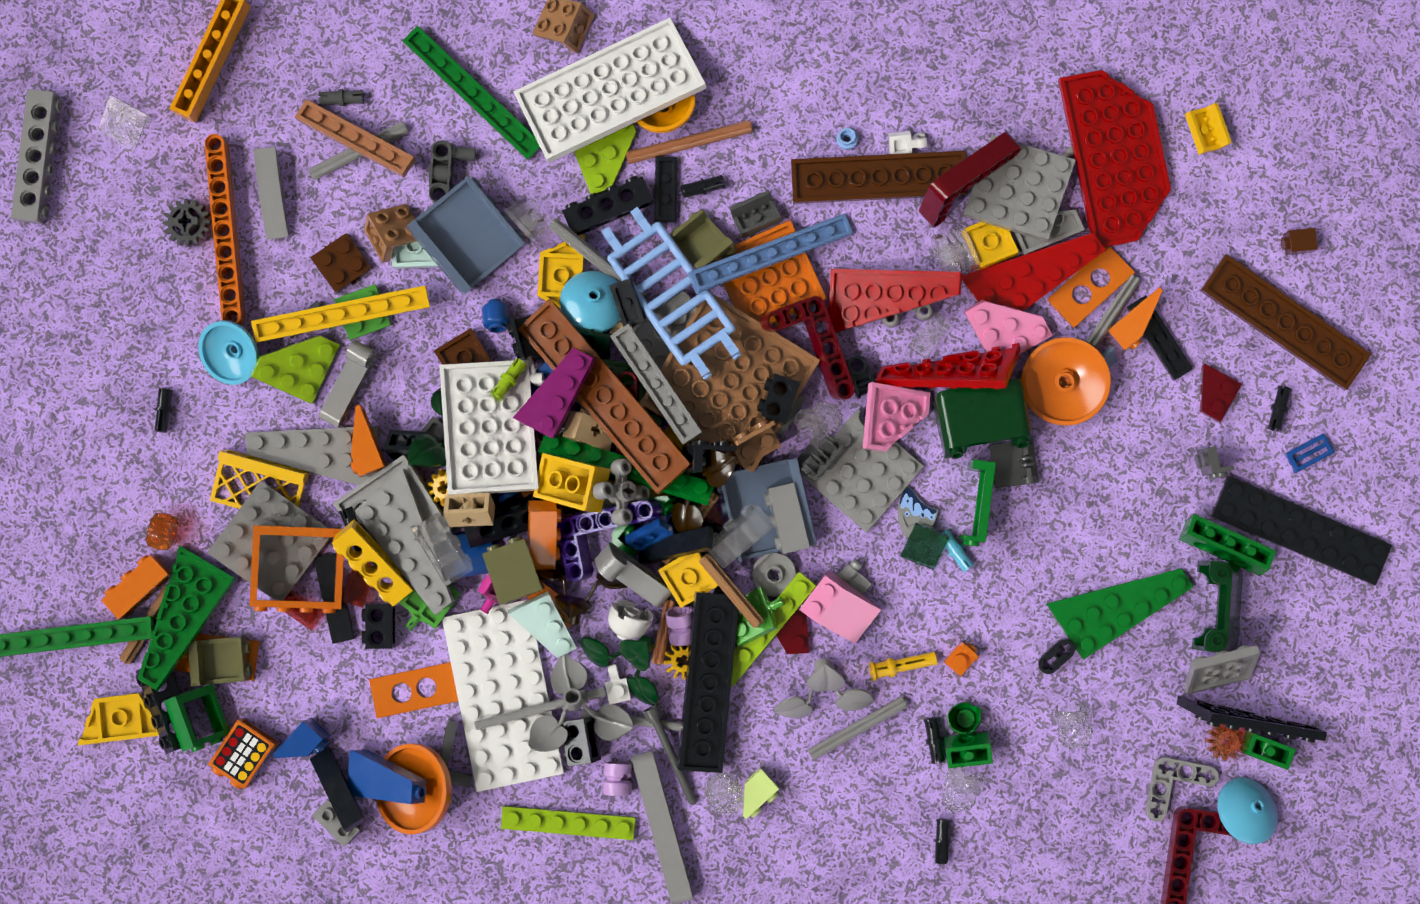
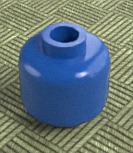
(495, 315)

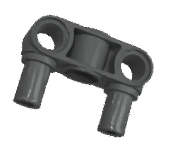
(442, 168)

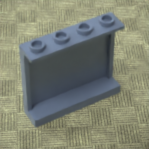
(466, 234)
(749, 488)

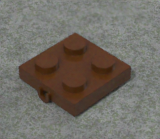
(341, 263)

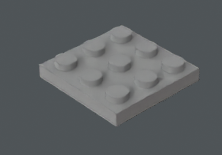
(1221, 669)

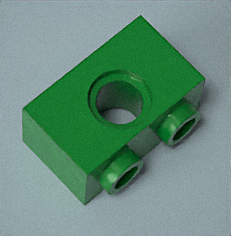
(968, 750)
(1267, 750)

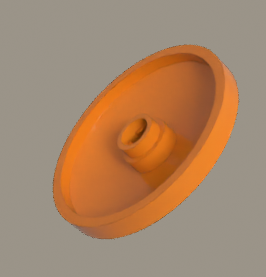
(1066, 381)
(421, 816)

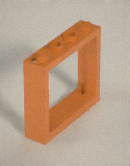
(286, 605)

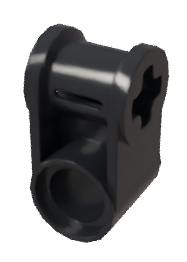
(860, 378)

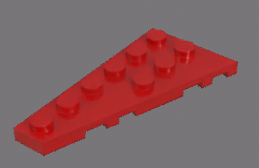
(1031, 276)
(871, 295)
(955, 370)

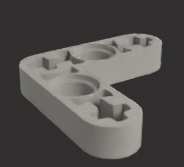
(1167, 779)

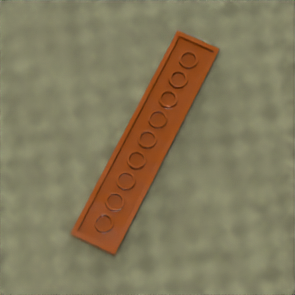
(608, 400)

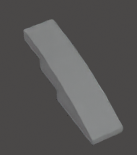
(271, 192)

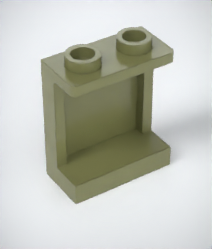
(702, 241)
(512, 570)
(219, 661)

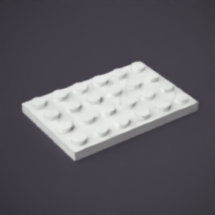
(482, 439)

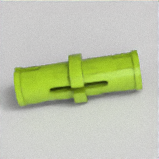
(508, 379)

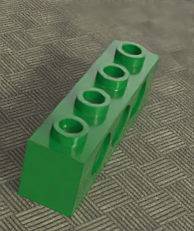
(1227, 545)

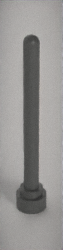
(653, 715)

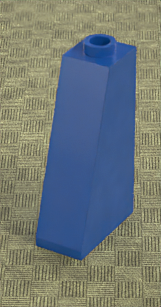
(382, 780)

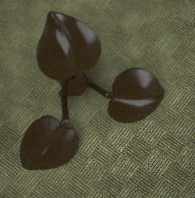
(717, 472)
(574, 606)

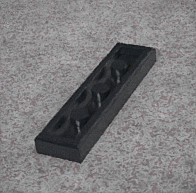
(1164, 345)
(678, 545)
(339, 622)
(337, 789)

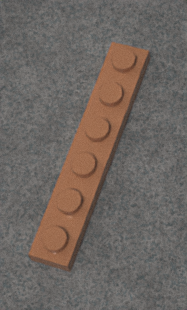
(355, 138)

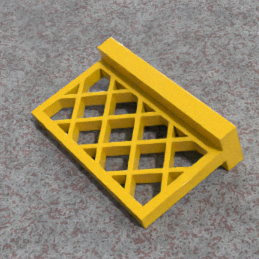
(257, 466)

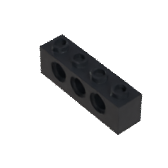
(620, 208)
(509, 520)
(160, 719)

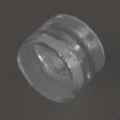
(955, 250)

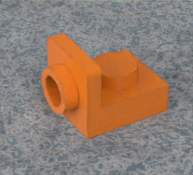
(961, 658)

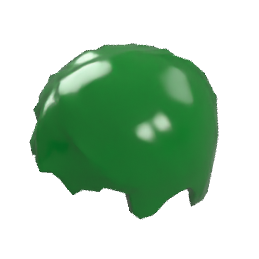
(964, 718)

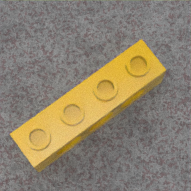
(353, 535)

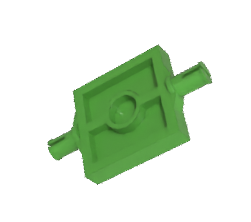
(366, 327)
(759, 600)
(421, 612)

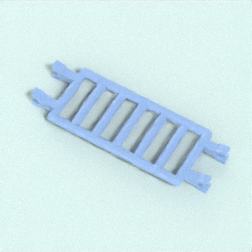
(659, 325)

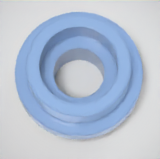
(847, 132)

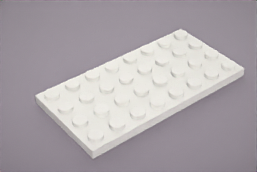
(609, 90)
(496, 673)

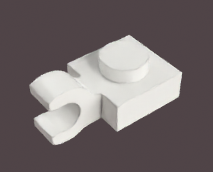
(903, 142)
(617, 688)

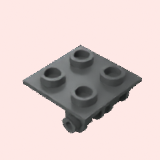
(816, 460)
(1013, 465)

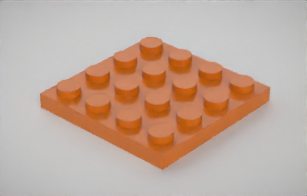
(776, 284)

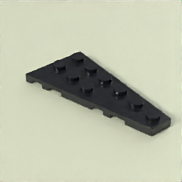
(1238, 718)

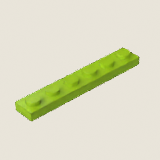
(793, 597)
(568, 822)

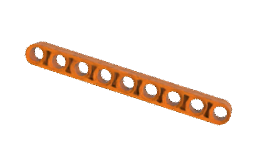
(219, 221)

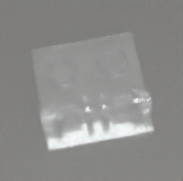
(122, 123)

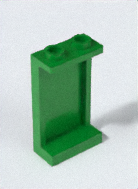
(982, 502)

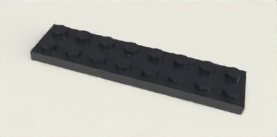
(1301, 530)
(708, 683)

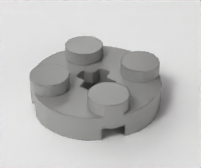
(773, 561)

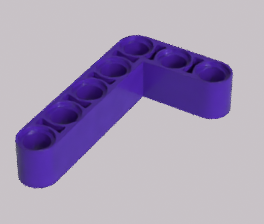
(599, 521)

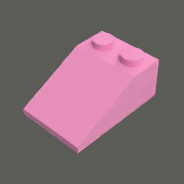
(840, 607)

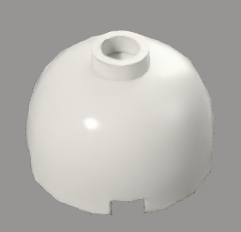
(629, 621)

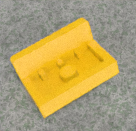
(1208, 128)

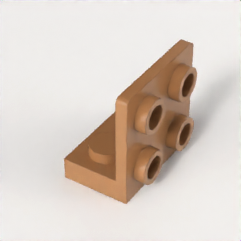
(564, 23)
(388, 230)
(755, 444)

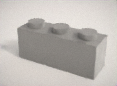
(786, 518)

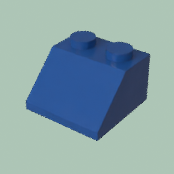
(304, 741)

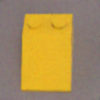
(570, 482)

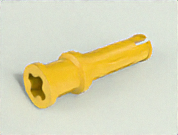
(889, 666)

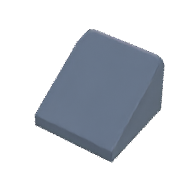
(1110, 356)

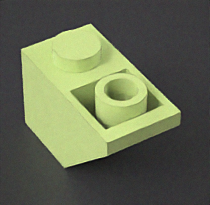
(758, 790)

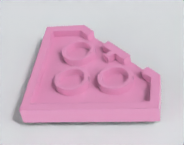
(1006, 326)
(892, 414)

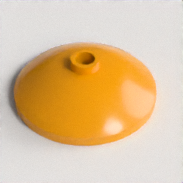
(672, 119)

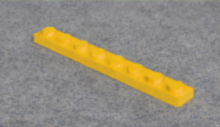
(340, 314)

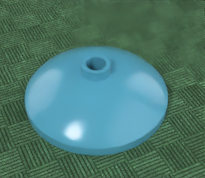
(584, 311)
(220, 355)
(1240, 815)

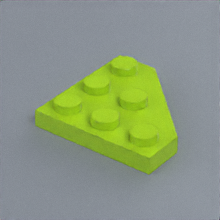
(604, 158)
(297, 367)

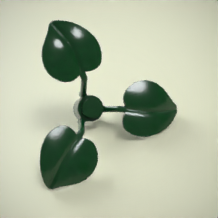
(424, 448)
(636, 653)

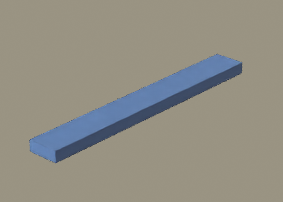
(770, 253)

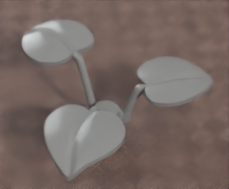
(568, 679)
(825, 679)

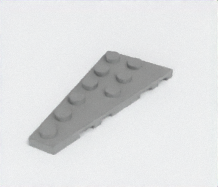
(311, 450)
(389, 518)

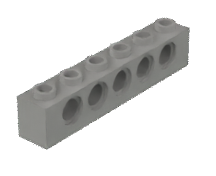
(36, 103)

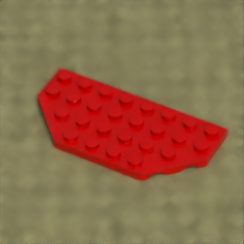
(1115, 155)

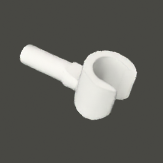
(536, 378)

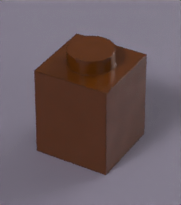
(1299, 241)

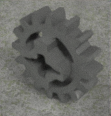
(178, 222)

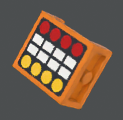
(242, 753)

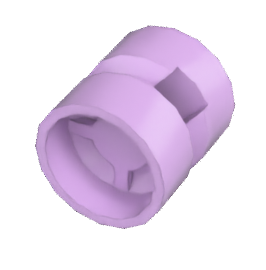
(679, 624)
(617, 778)

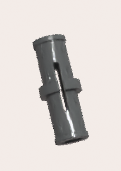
(341, 97)

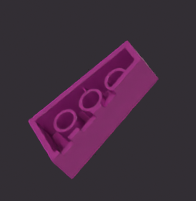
(555, 397)

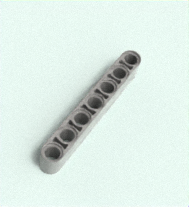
(662, 827)

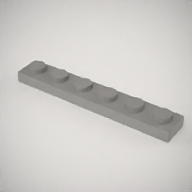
(656, 384)

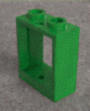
(181, 722)

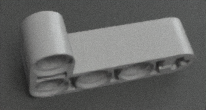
(348, 383)
(617, 564)

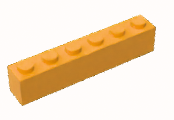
(209, 59)

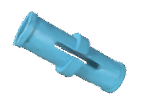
(956, 551)

